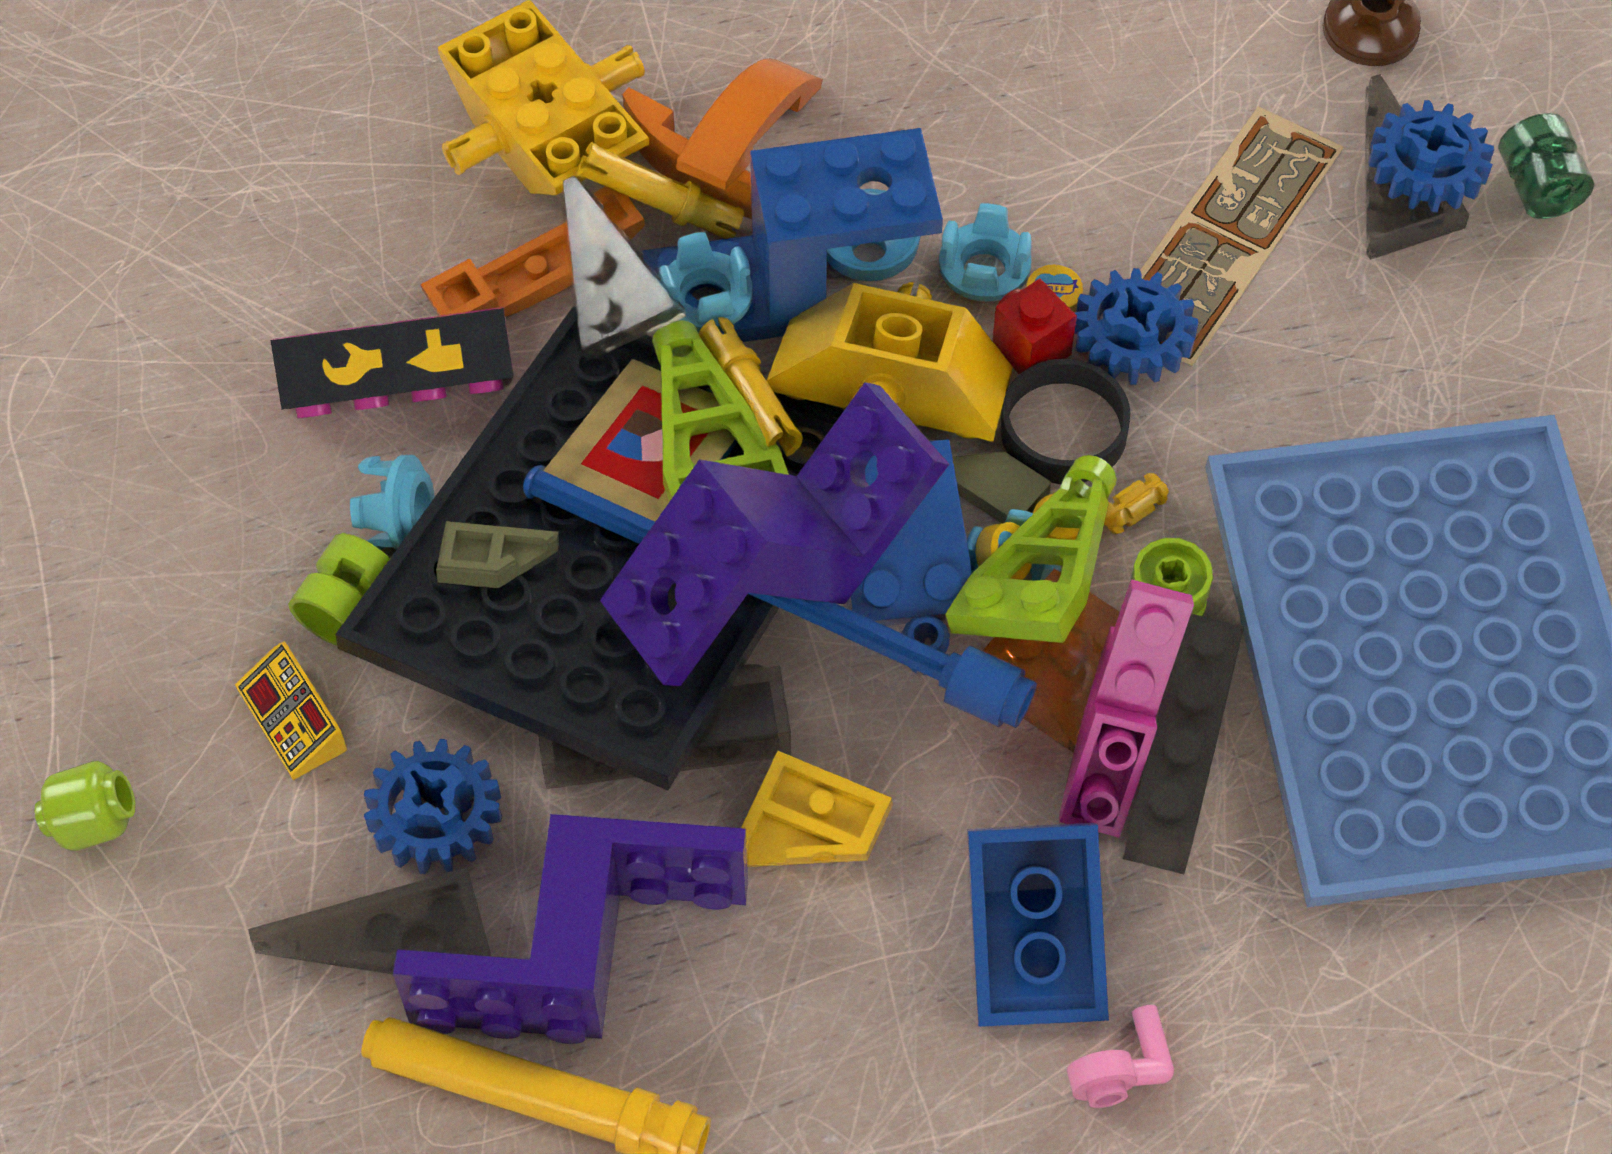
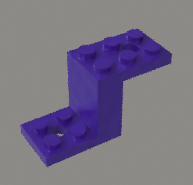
(772, 533)
(570, 961)

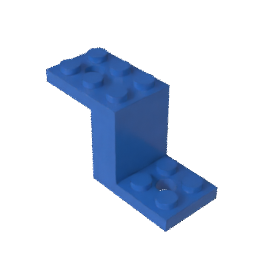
(813, 202)

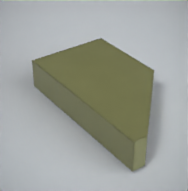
(491, 553)

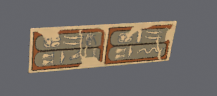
(1239, 217)

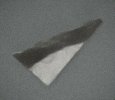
(1388, 220)
(614, 287)
(368, 930)

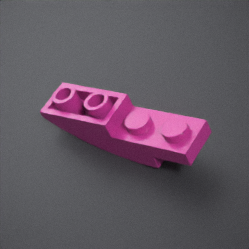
(1123, 706)

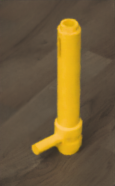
(628, 1119)

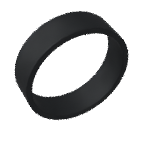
(1063, 372)

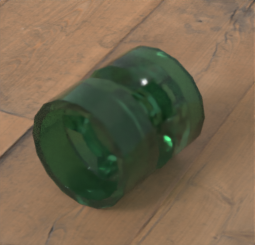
(1546, 166)

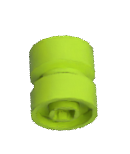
(1178, 567)
(342, 579)

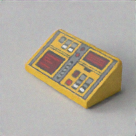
(291, 712)

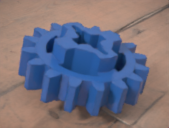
(1431, 156)
(1134, 326)
(421, 829)

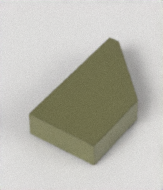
(999, 483)

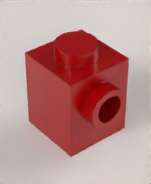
(1033, 326)

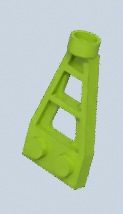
(690, 364)
(1040, 609)

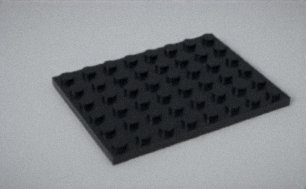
(544, 642)

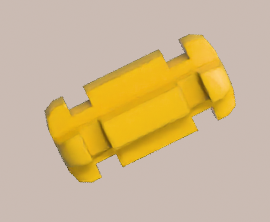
(1135, 502)

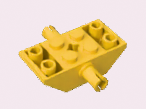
(537, 99)
(917, 349)

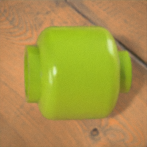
(85, 805)

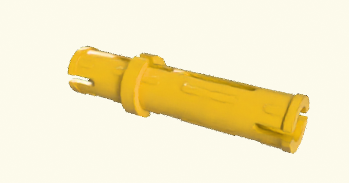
(680, 200)
(743, 370)

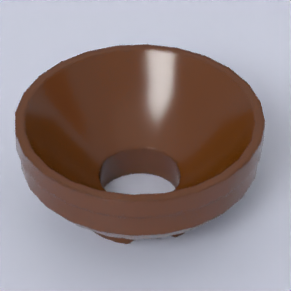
(1371, 36)

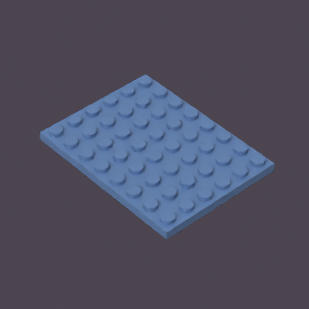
(1426, 655)

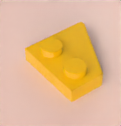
(811, 817)

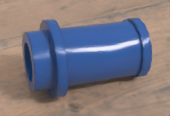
(928, 627)

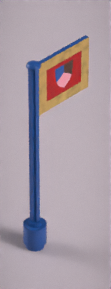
(615, 479)

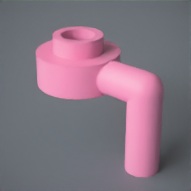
(1109, 1074)

